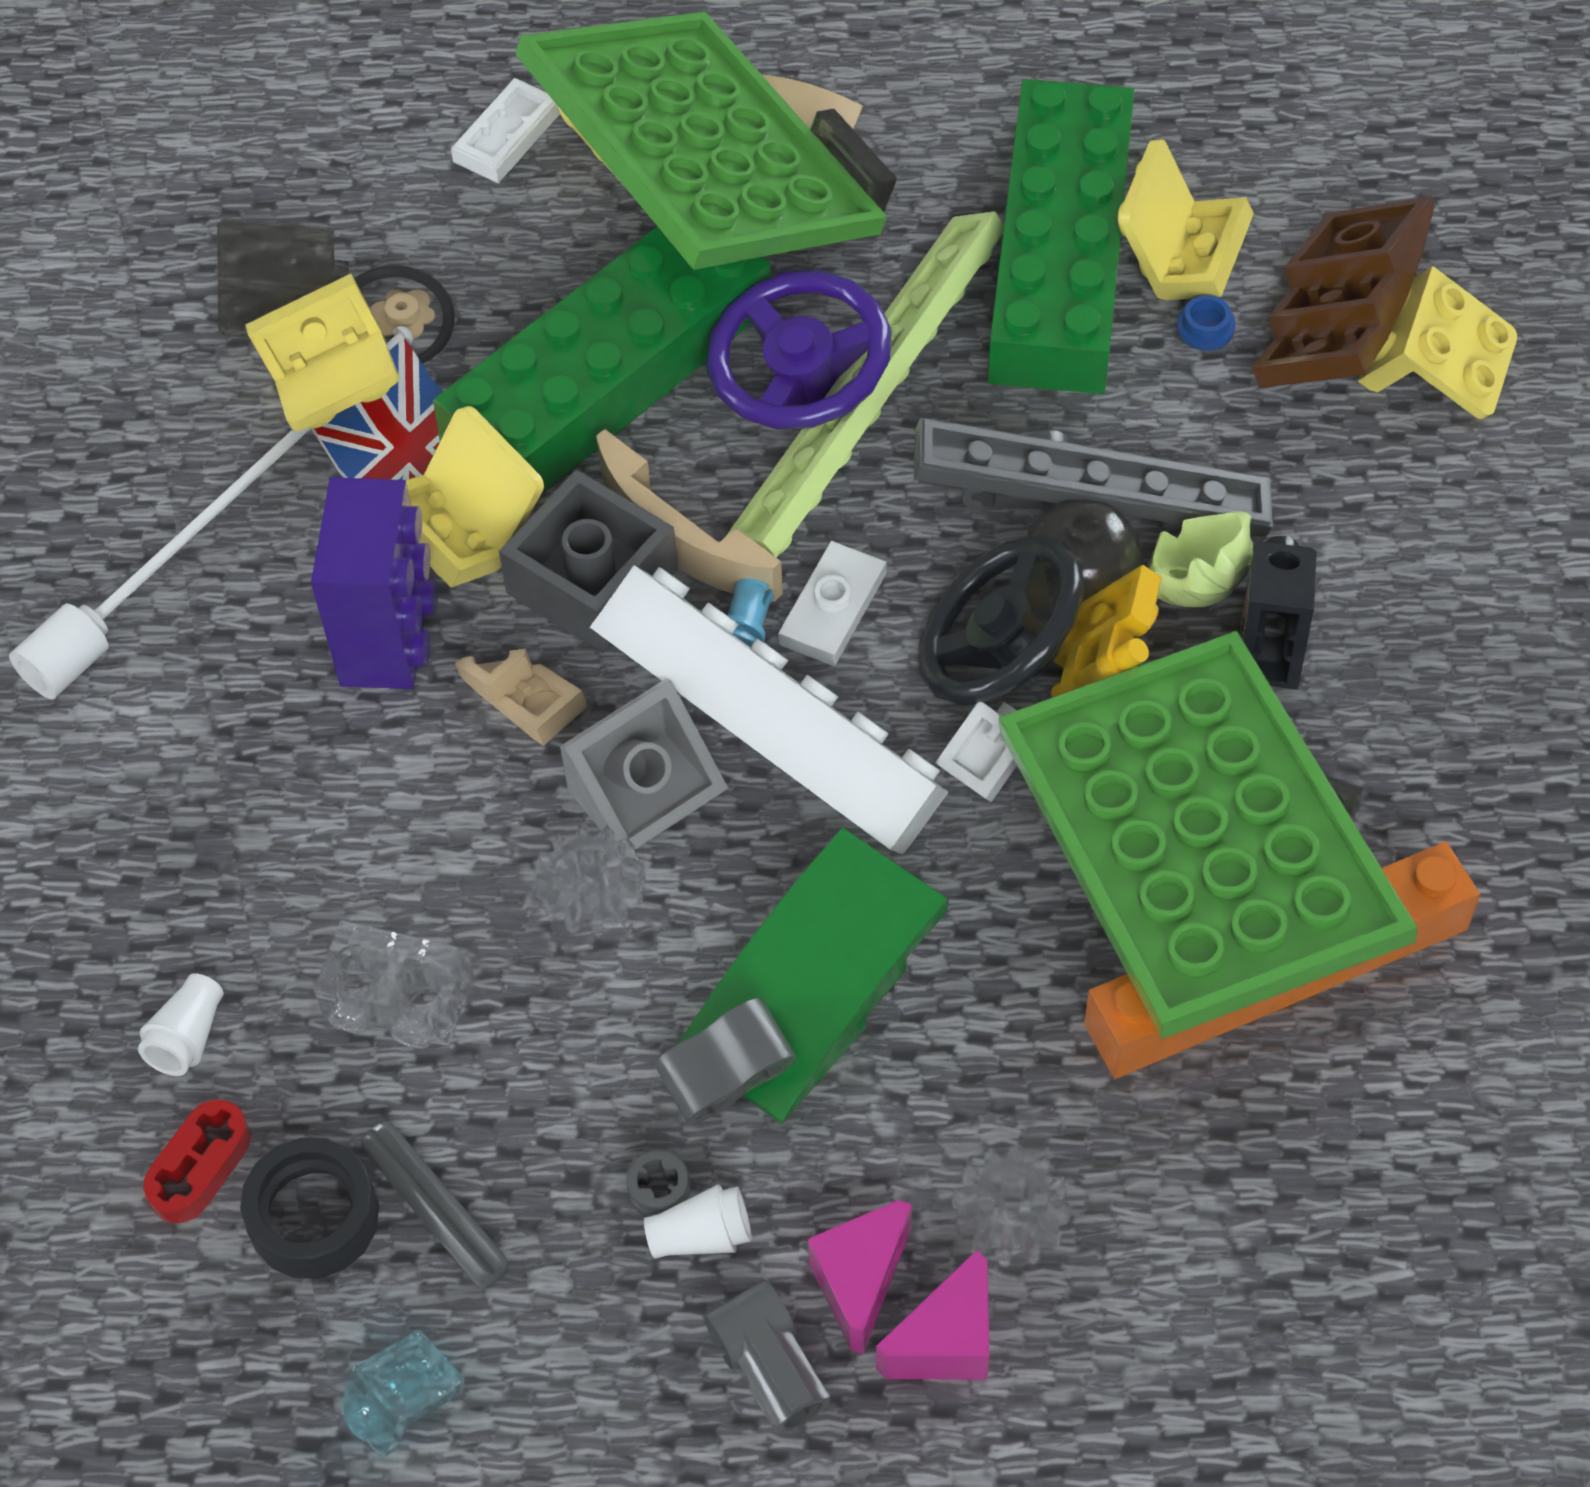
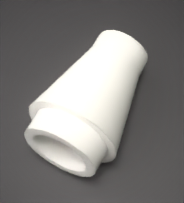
(180, 1028)
(701, 1225)

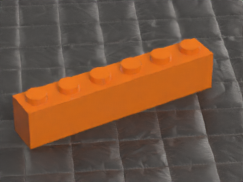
(1430, 887)

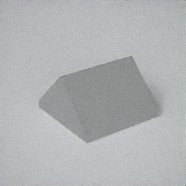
(642, 766)

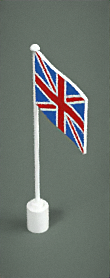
(368, 440)

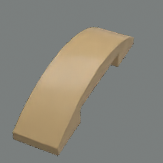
(697, 552)

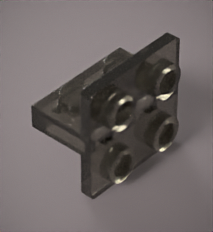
(270, 267)

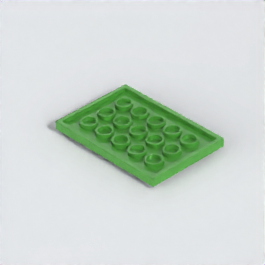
(700, 138)
(1204, 834)

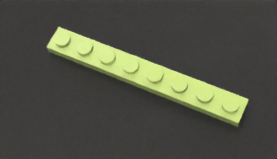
(914, 315)

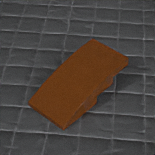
(1345, 293)

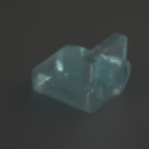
(397, 1390)

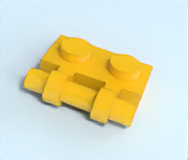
(1105, 631)

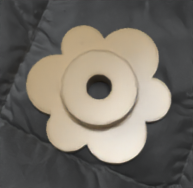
(404, 310)

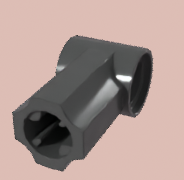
(764, 1350)

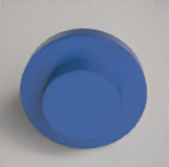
(1206, 323)

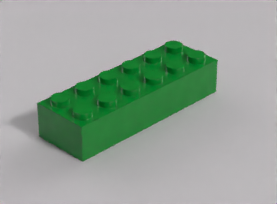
(1061, 237)
(601, 354)

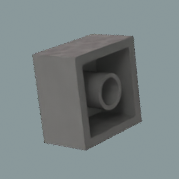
(580, 552)

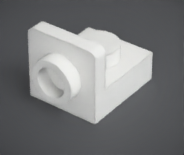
(979, 753)

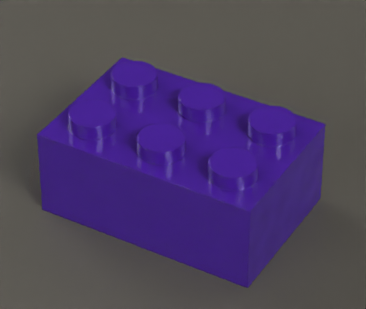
(373, 583)

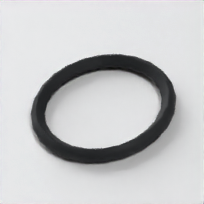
(434, 286)

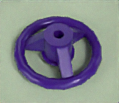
(801, 352)

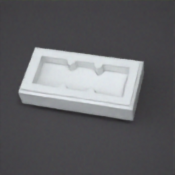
(505, 130)
(832, 603)

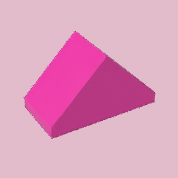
(858, 1265)
(945, 1332)

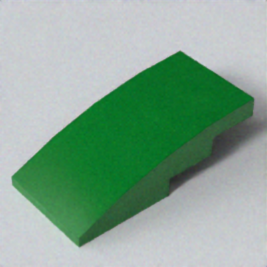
(826, 960)

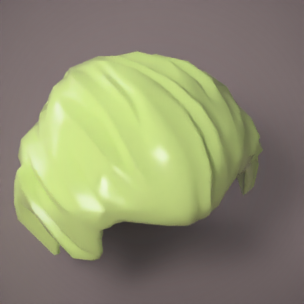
(1203, 560)

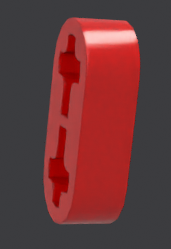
(186, 1151)

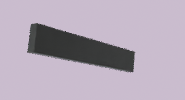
(1068, 471)

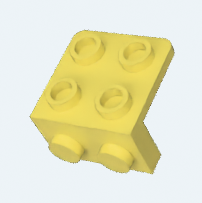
(1180, 242)
(1448, 343)
(324, 353)
(472, 498)

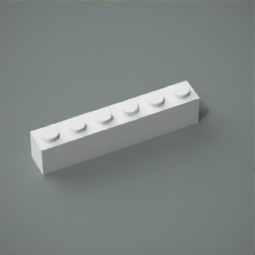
(770, 709)

